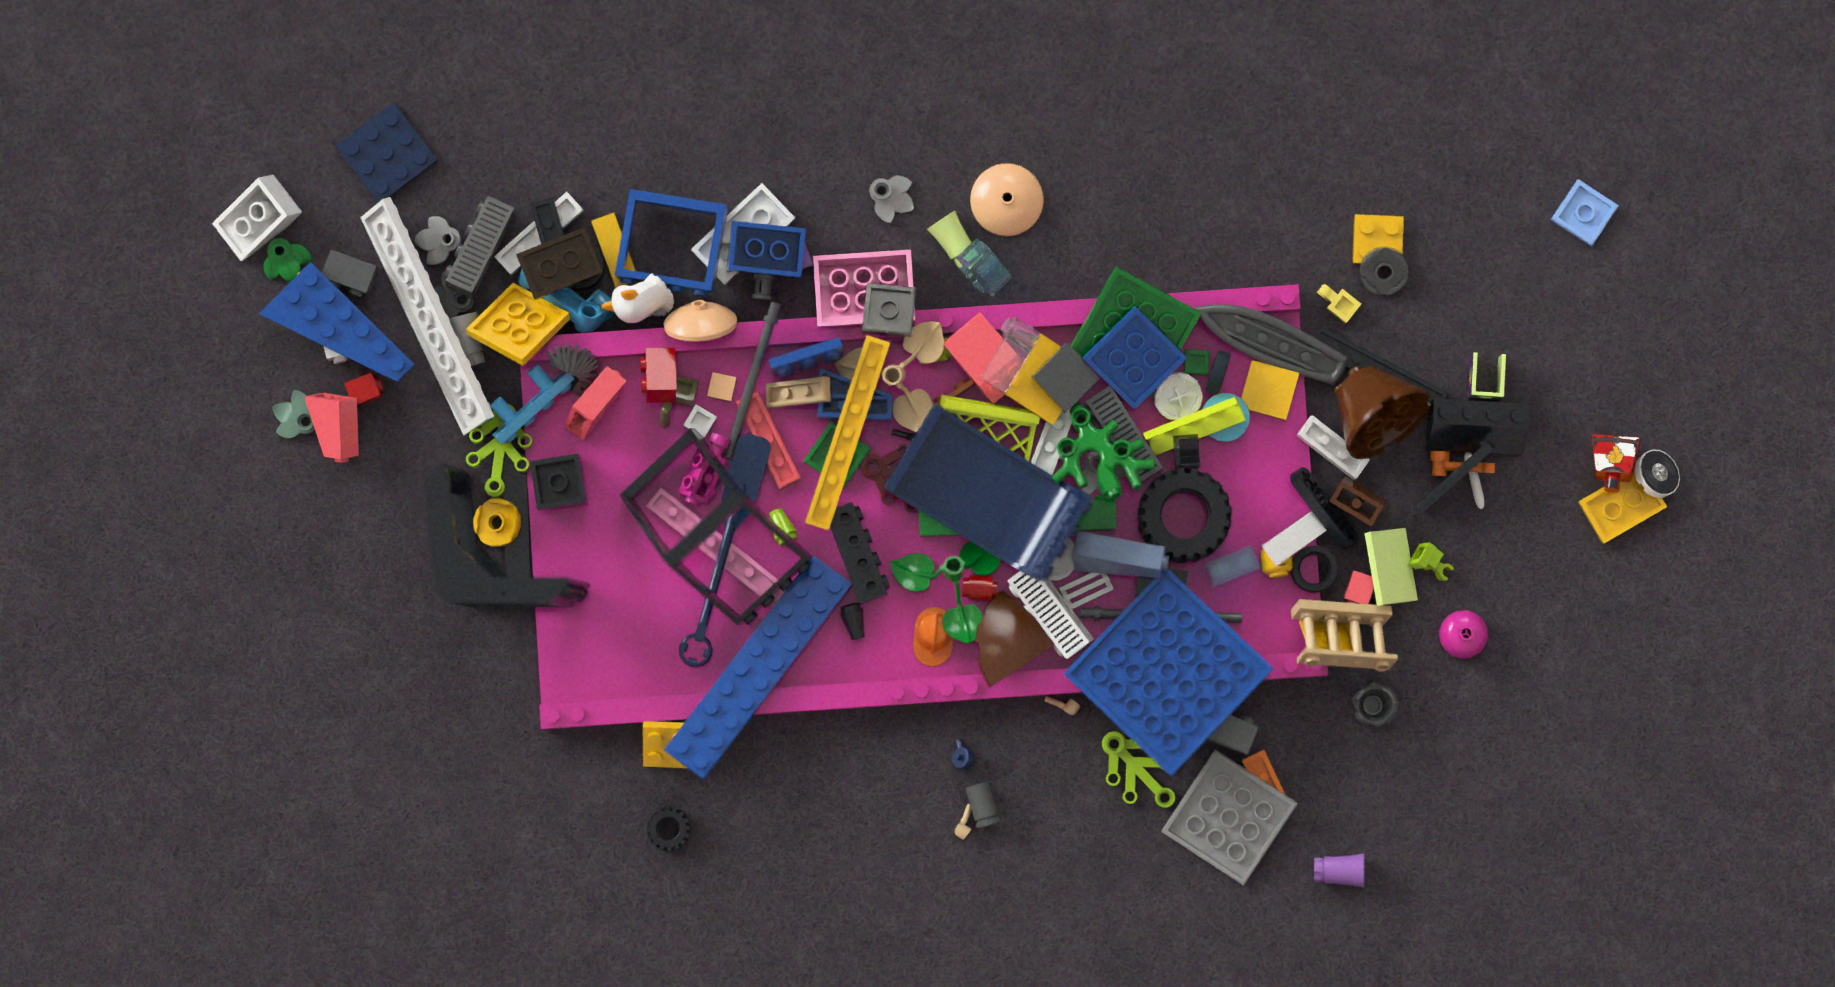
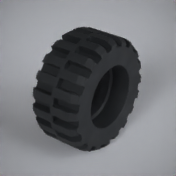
(1192, 482)

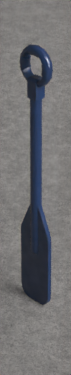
(747, 471)

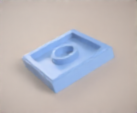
(1584, 212)

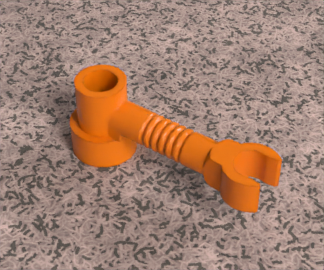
(1441, 464)

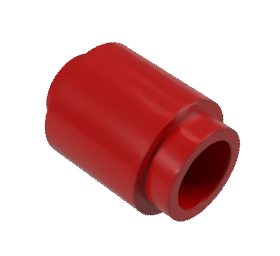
(979, 588)

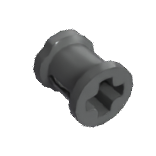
(763, 287)

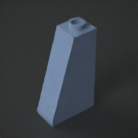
(1118, 556)

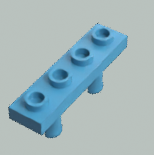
(525, 416)

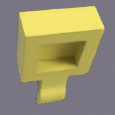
(1341, 304)

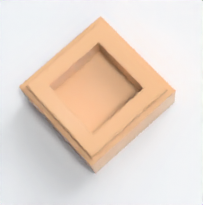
(721, 387)

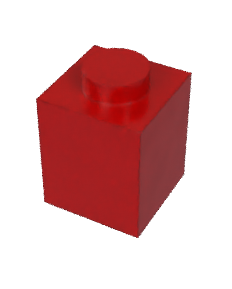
(365, 389)

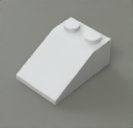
(256, 216)

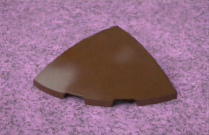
(1008, 638)

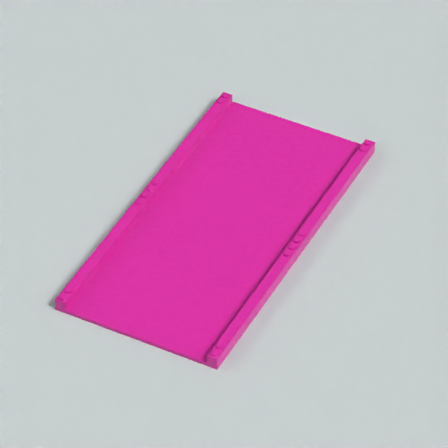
(619, 647)

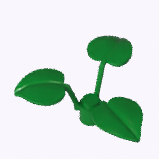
(917, 569)

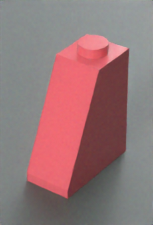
(594, 403)
(335, 424)

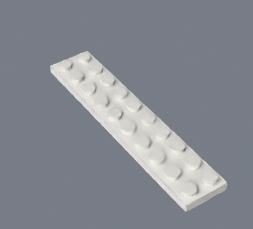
(427, 316)

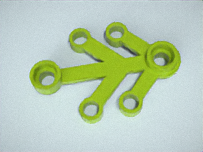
(500, 450)
(1134, 767)

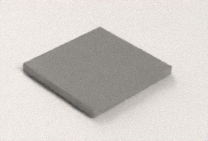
(1229, 817)

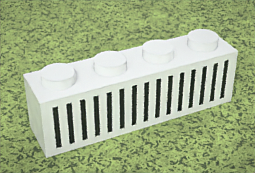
(1052, 613)

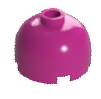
(1452, 638)

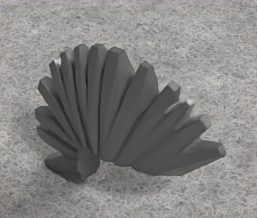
(575, 363)

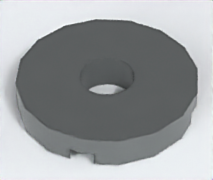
(1384, 257)

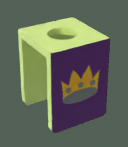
(1472, 393)

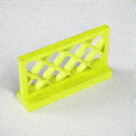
(995, 413)

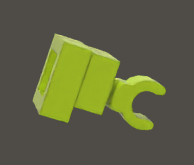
(1428, 558)

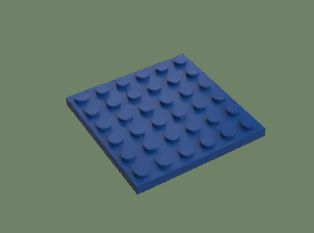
(1168, 671)

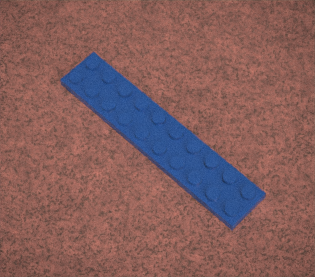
(757, 668)

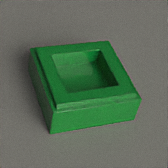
(1197, 362)

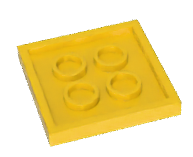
(518, 324)

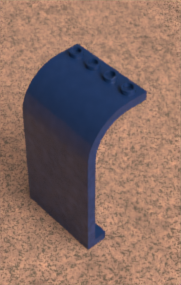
(988, 494)

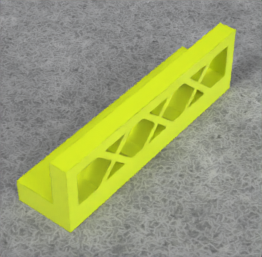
(1202, 423)

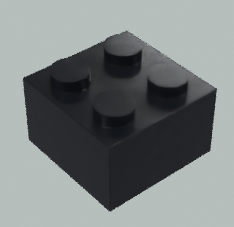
(558, 482)

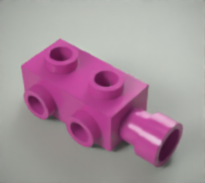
(700, 476)

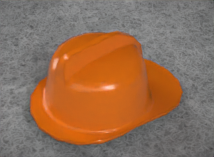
(930, 641)

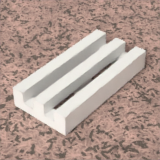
(1105, 579)

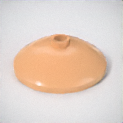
(1001, 216)
(700, 321)

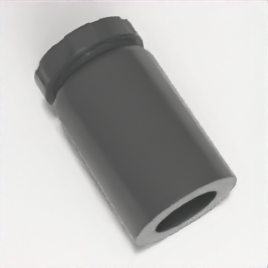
(982, 804)

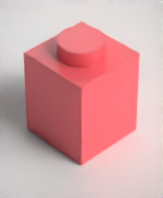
(1359, 588)

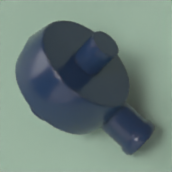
(963, 756)

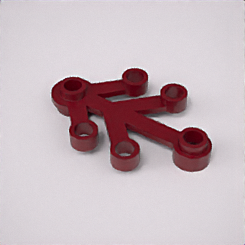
(883, 470)

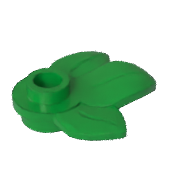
(287, 263)

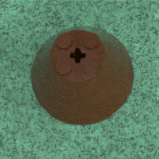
(1378, 410)

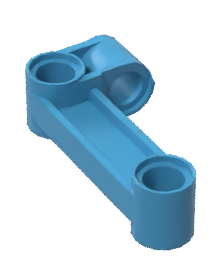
(583, 313)

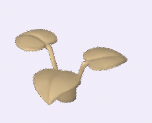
(927, 346)

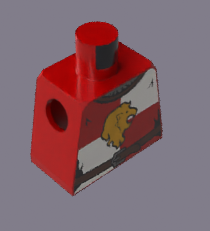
(1615, 459)

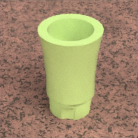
(950, 236)

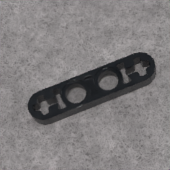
(1309, 490)

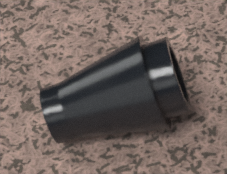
(853, 619)

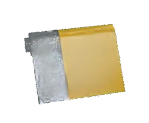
(1016, 362)

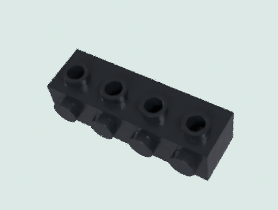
(857, 555)

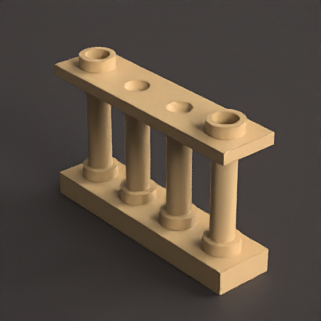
(1353, 615)

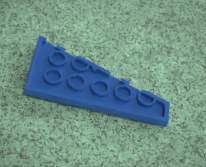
(326, 316)

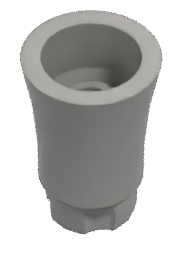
(470, 346)

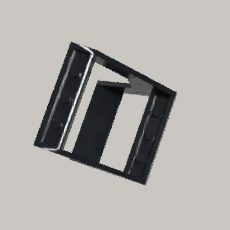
(708, 525)
(463, 571)

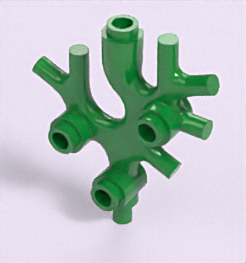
(1098, 440)

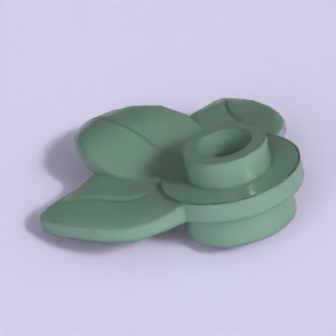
(292, 415)

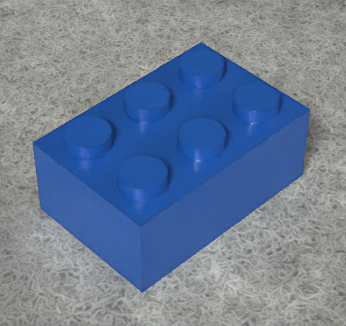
(766, 249)

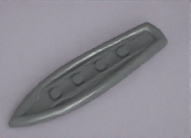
(1274, 341)

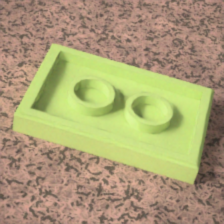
(1389, 566)

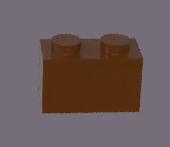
(1358, 501)

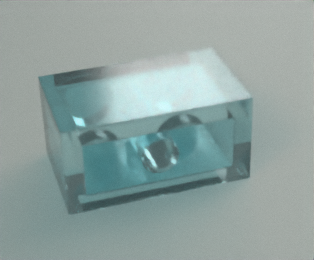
(984, 267)
(1232, 566)

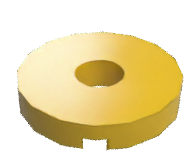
(510, 522)

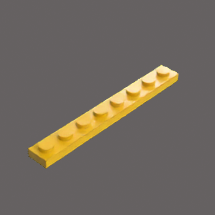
(847, 432)

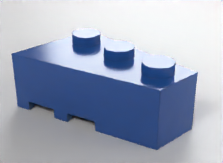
(879, 409)

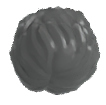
(1375, 704)

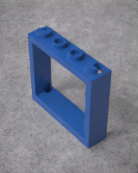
(678, 203)

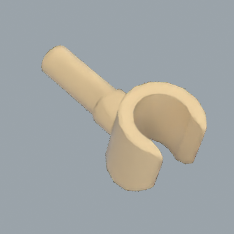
(1070, 707)
(961, 829)

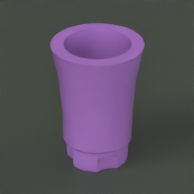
(1340, 870)

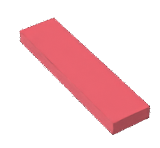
(779, 460)

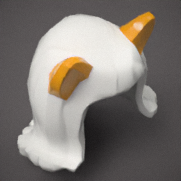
(641, 300)

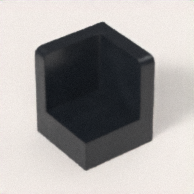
(1186, 451)

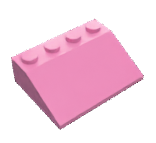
(844, 278)

